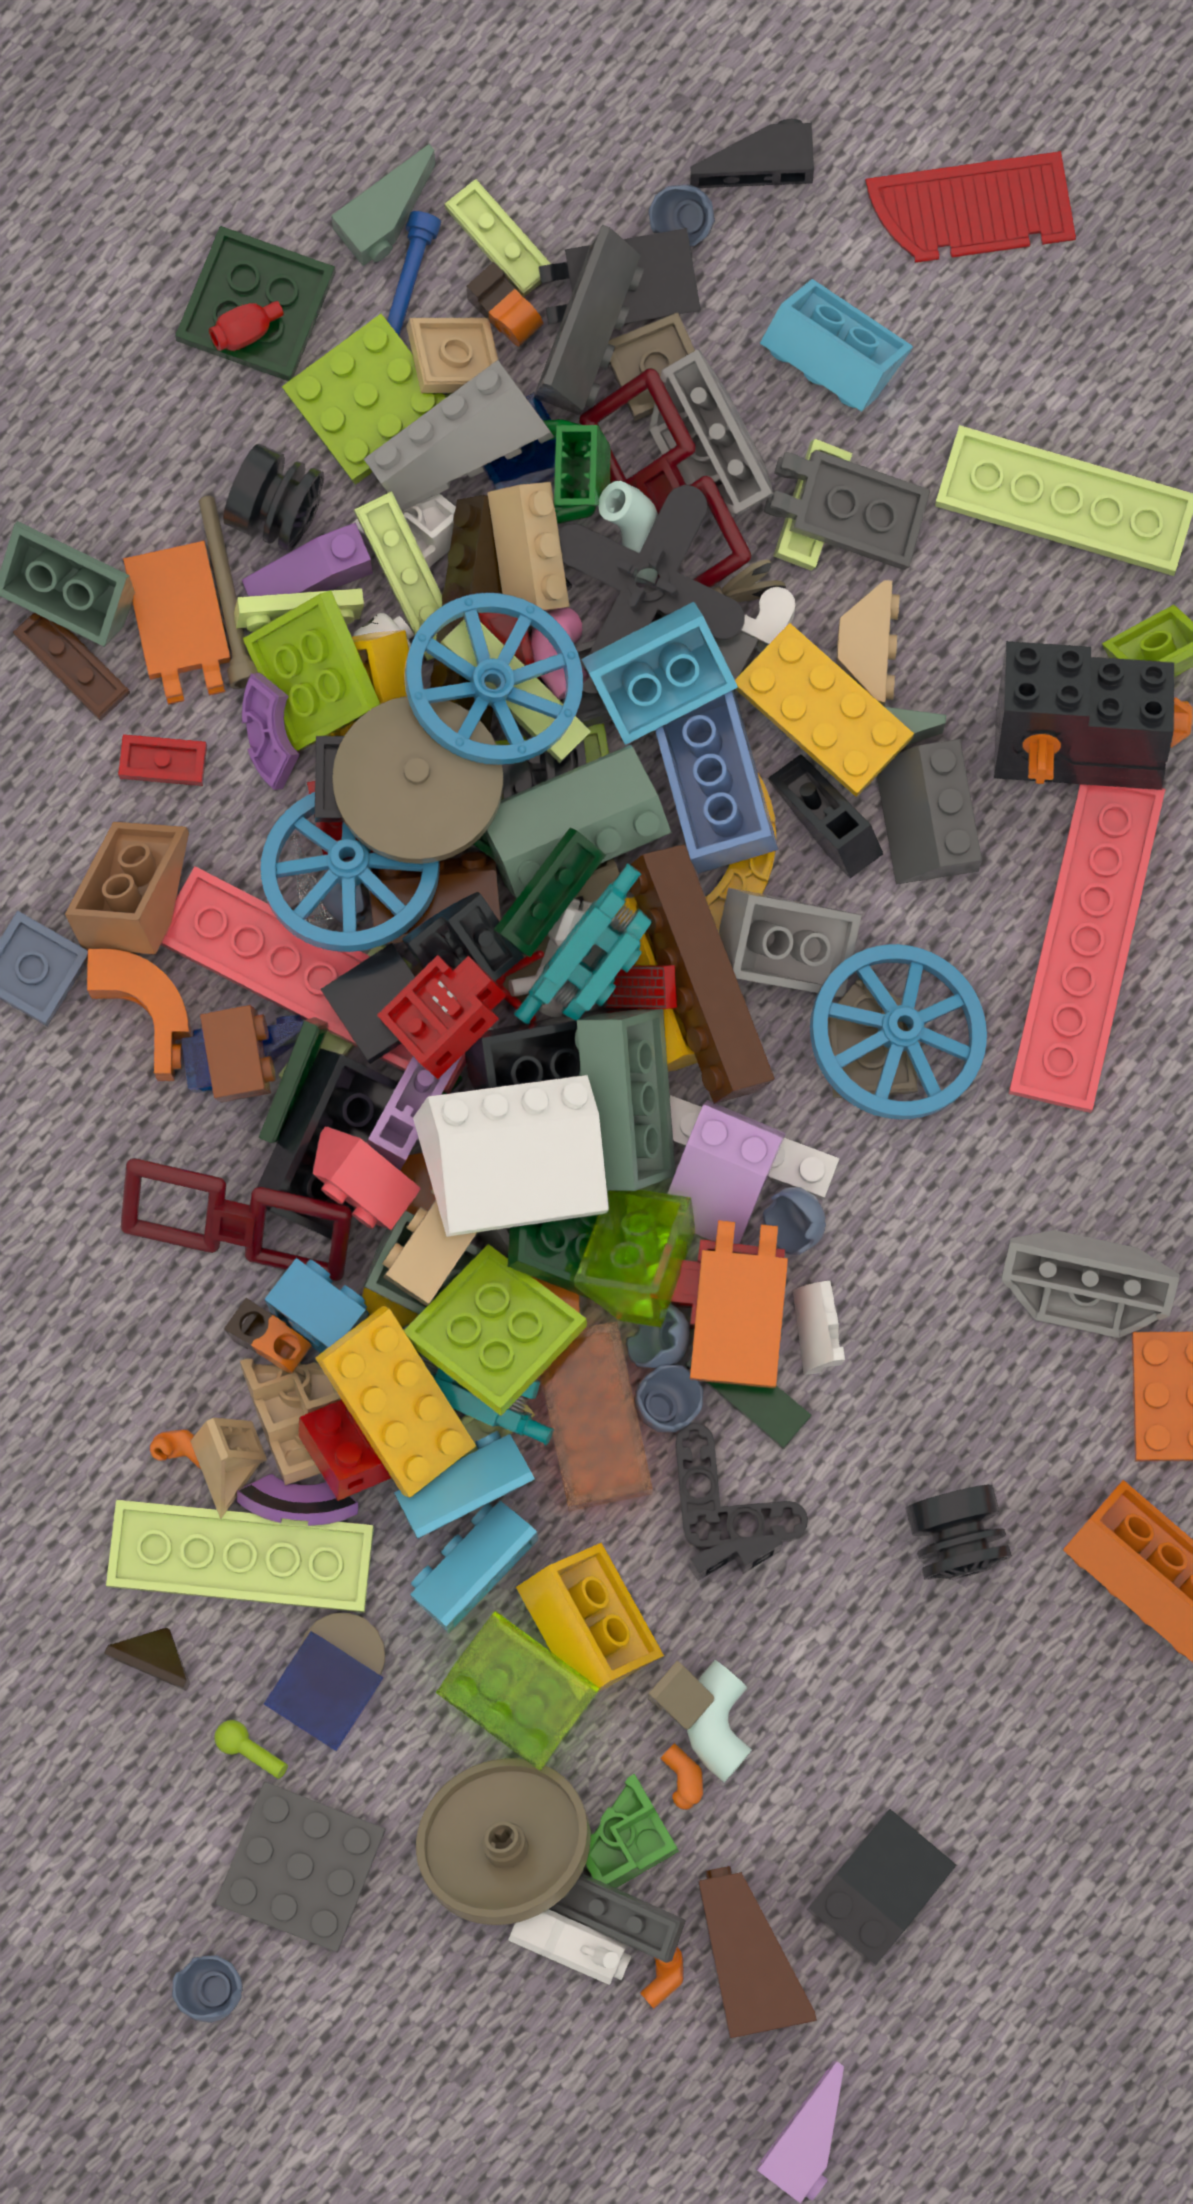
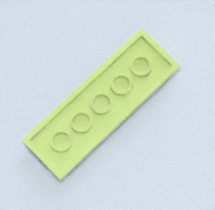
(1066, 500)
(239, 1556)

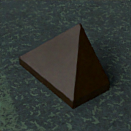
(154, 1655)

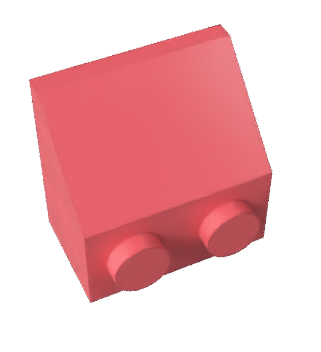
(362, 1178)

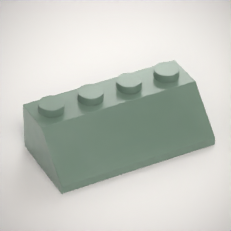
(602, 800)
(631, 1090)

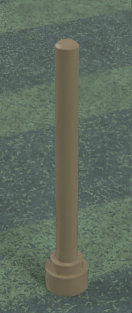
(241, 664)

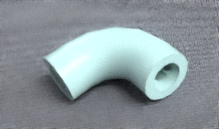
(634, 516)
(711, 1733)

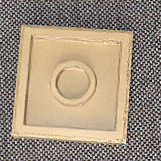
(450, 351)

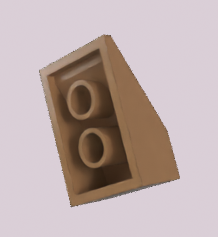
(130, 888)

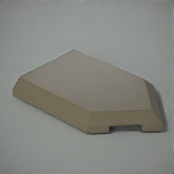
(868, 1068)

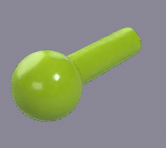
(233, 1738)

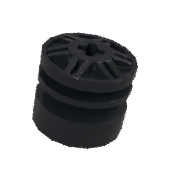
(267, 495)
(958, 1532)

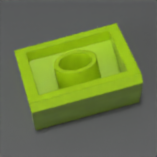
(1159, 638)

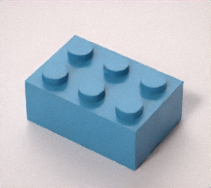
(314, 1306)

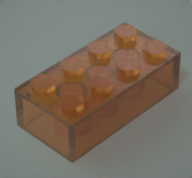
(595, 1421)

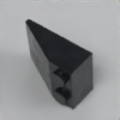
(881, 1887)

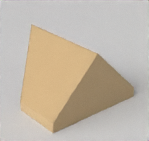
(228, 1457)

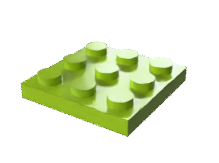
(361, 395)
(317, 666)
(494, 1329)

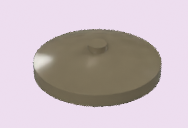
(409, 792)
(503, 1841)

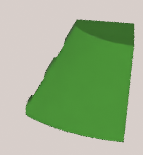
(628, 1838)

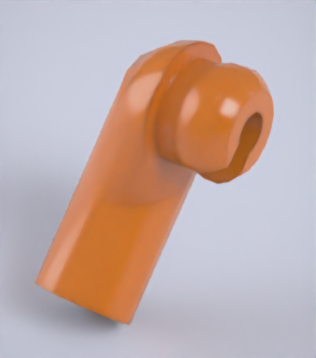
(173, 1445)
(689, 1777)
(668, 1979)

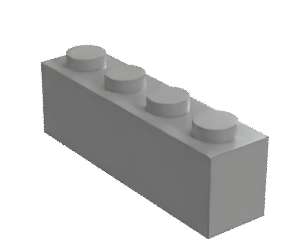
(457, 438)

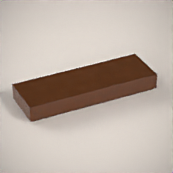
(72, 664)

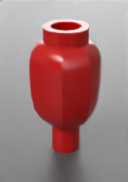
(243, 325)

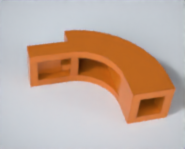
(133, 978)

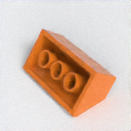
(1141, 1562)

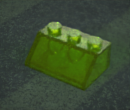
(637, 1254)
(517, 1690)

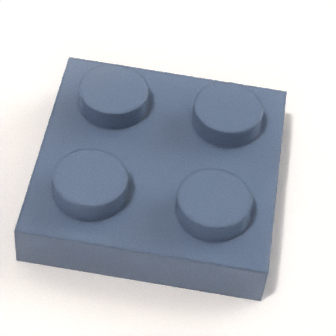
(37, 968)

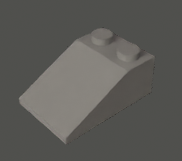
(786, 940)

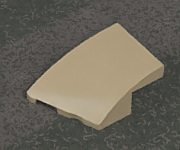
(280, 1402)

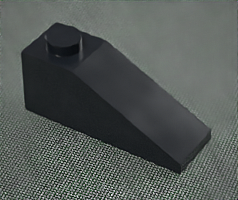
(768, 157)
(827, 816)

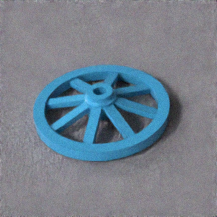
(496, 672)
(344, 873)
(893, 1037)

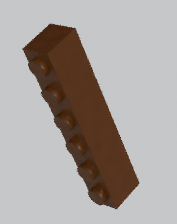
(706, 986)

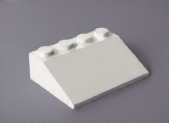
(514, 1154)

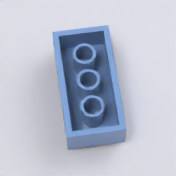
(716, 785)

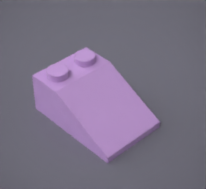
(725, 1168)
(804, 2145)

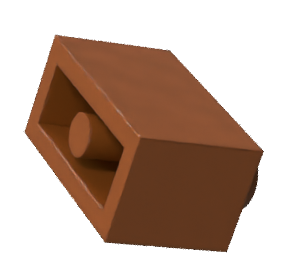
(237, 1053)

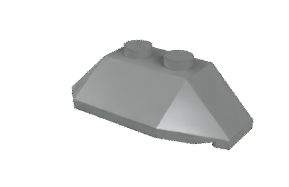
(719, 434)
(1088, 1282)

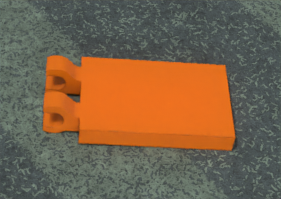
(178, 616)
(739, 1312)

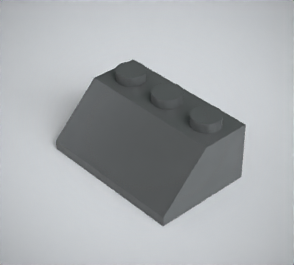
(929, 813)

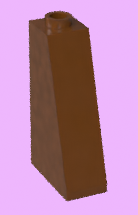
(750, 1966)

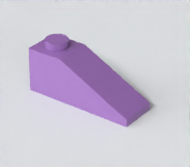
(315, 566)

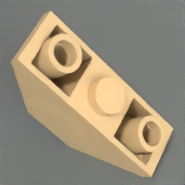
(866, 642)

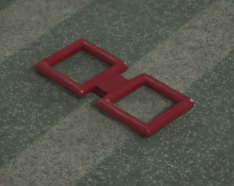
(663, 475)
(232, 1220)

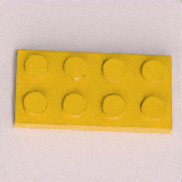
(823, 710)
(395, 1401)

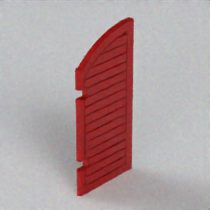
(975, 206)

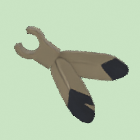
(744, 585)

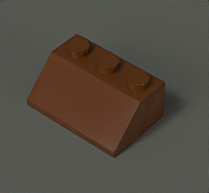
(457, 880)

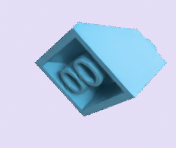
(835, 344)
(659, 673)
(467, 1484)
(473, 1564)

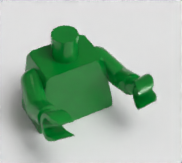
(580, 468)

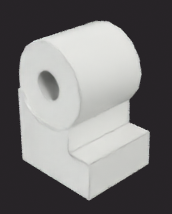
(774, 614)

